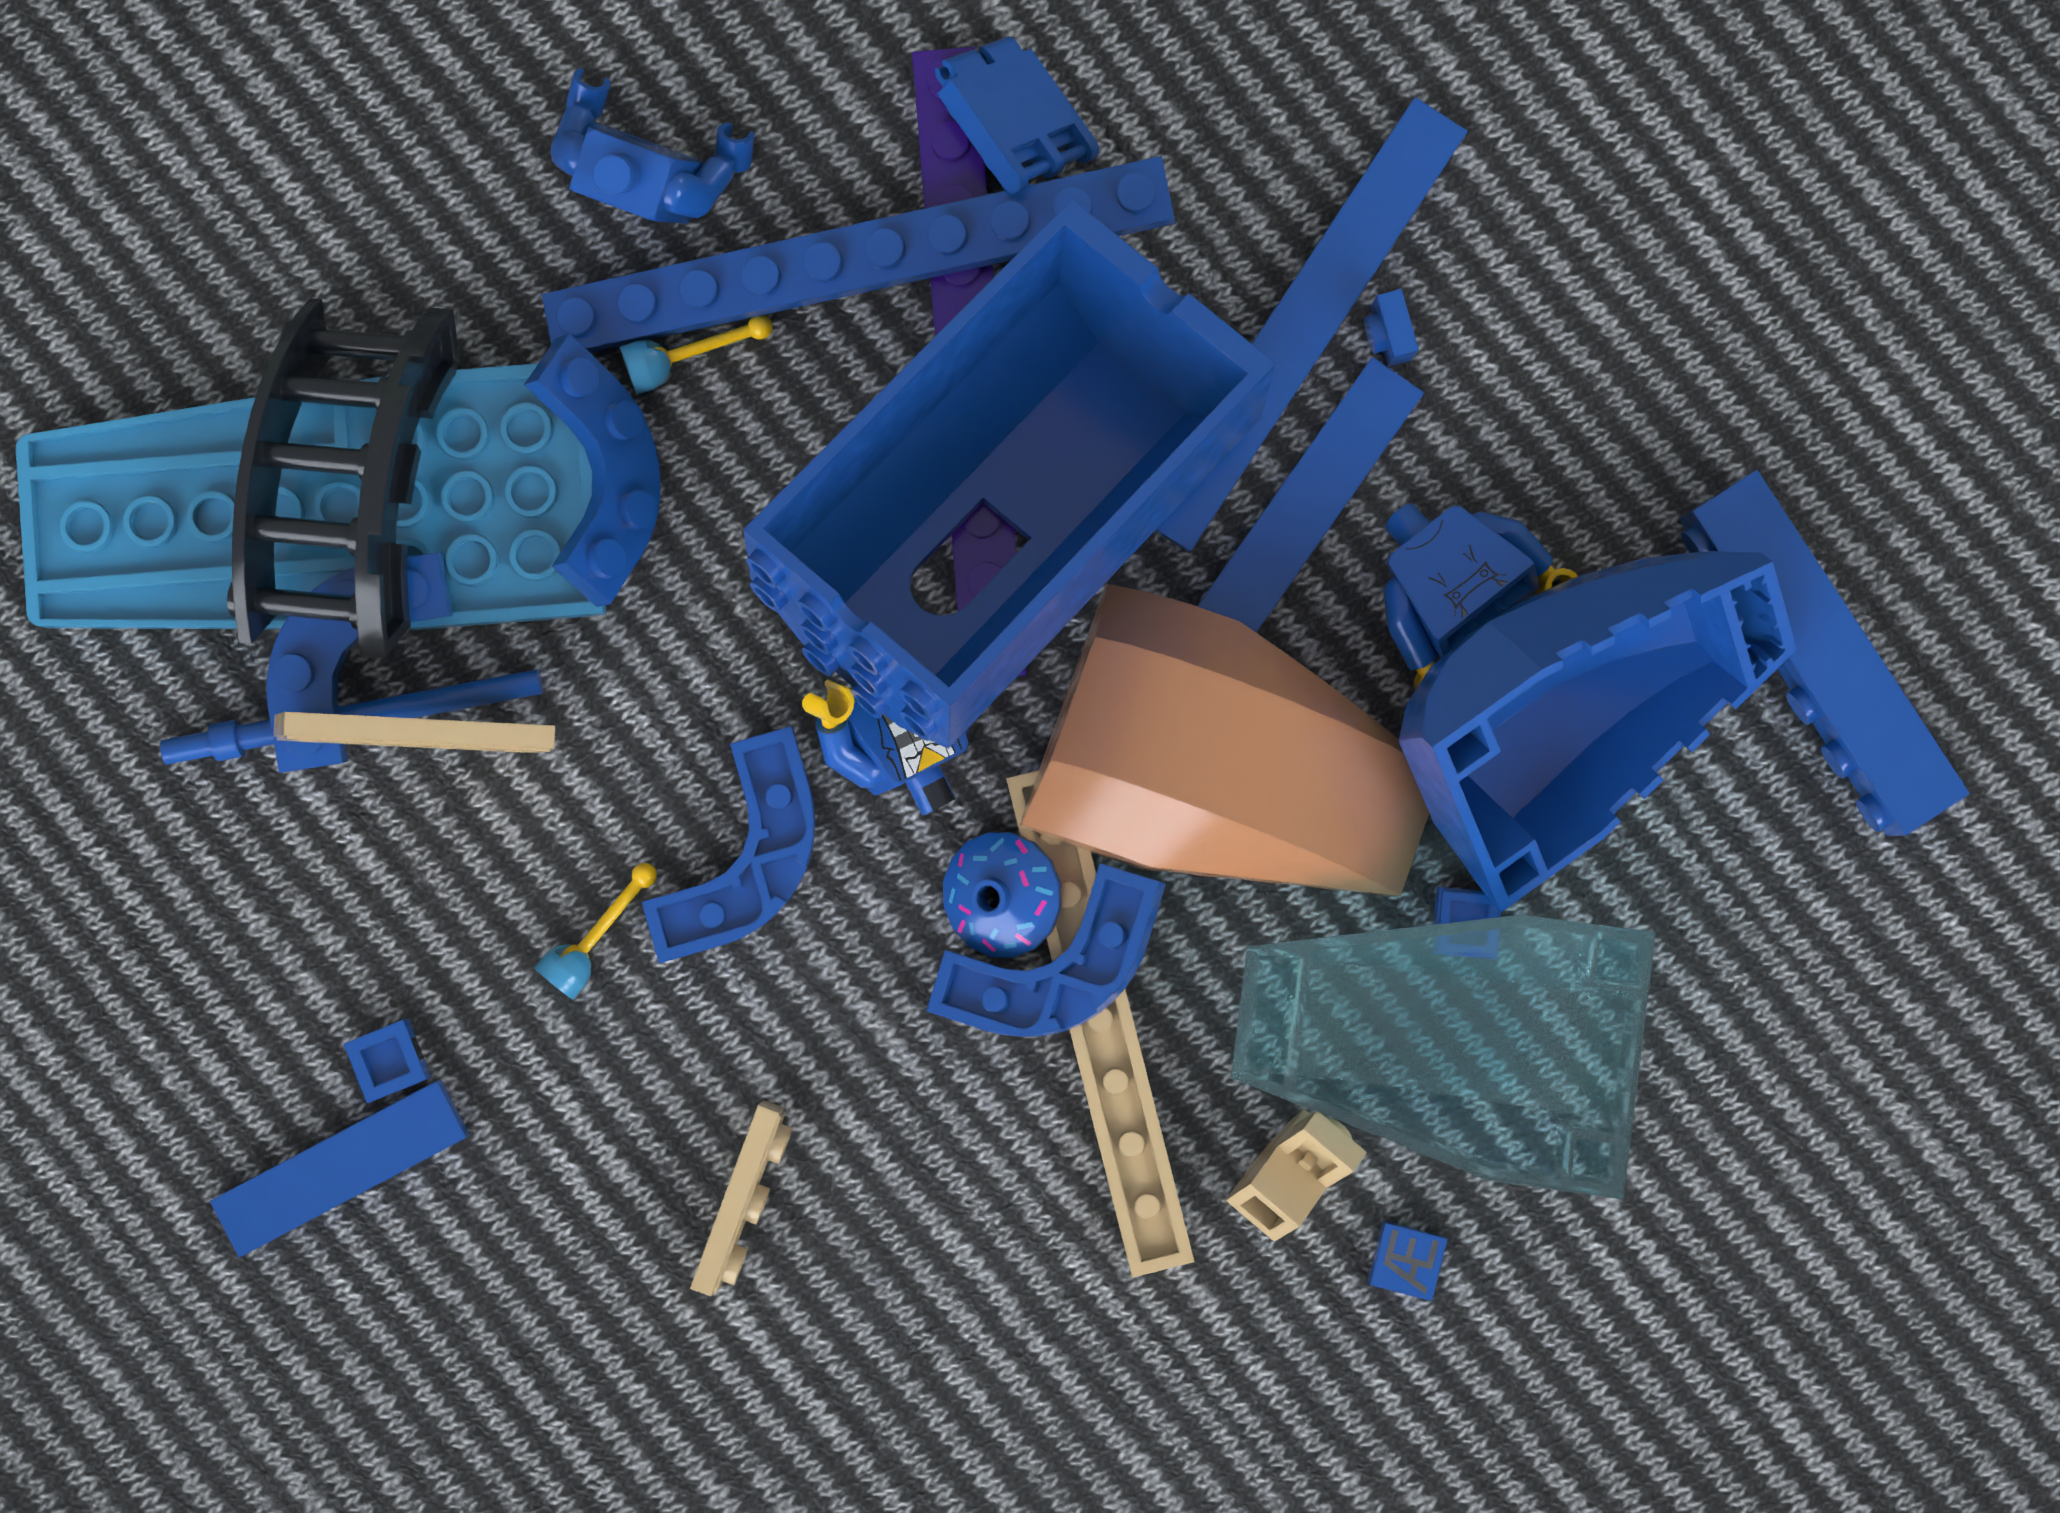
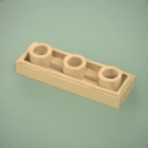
(742, 1200)

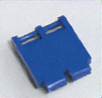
(1013, 113)

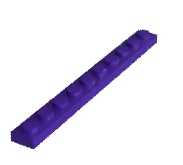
(951, 174)

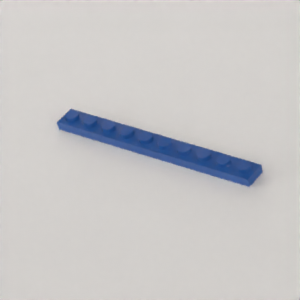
(850, 258)

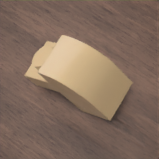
(1295, 1172)

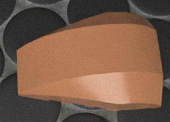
(1221, 758)

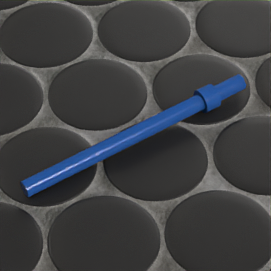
(230, 739)

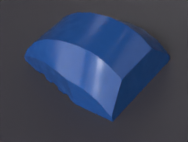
(1579, 702)

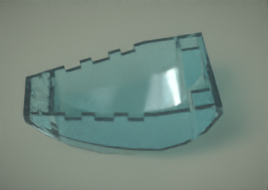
(1461, 1040)

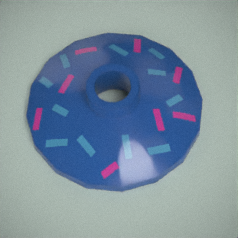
(1026, 889)

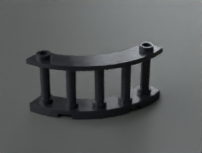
(386, 465)

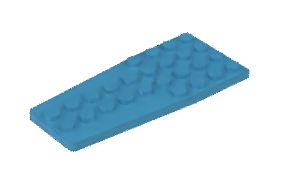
(137, 511)

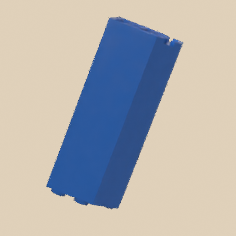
(1059, 400)

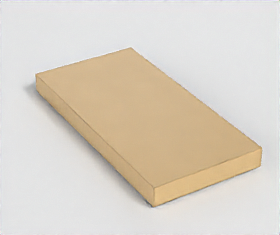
(413, 732)

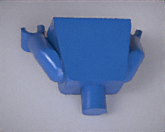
(635, 171)

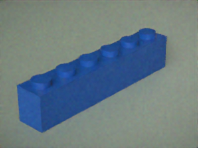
(1835, 671)

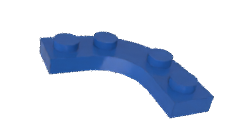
(621, 462)
(312, 651)
(766, 871)
(1074, 984)

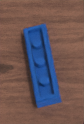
(339, 1168)

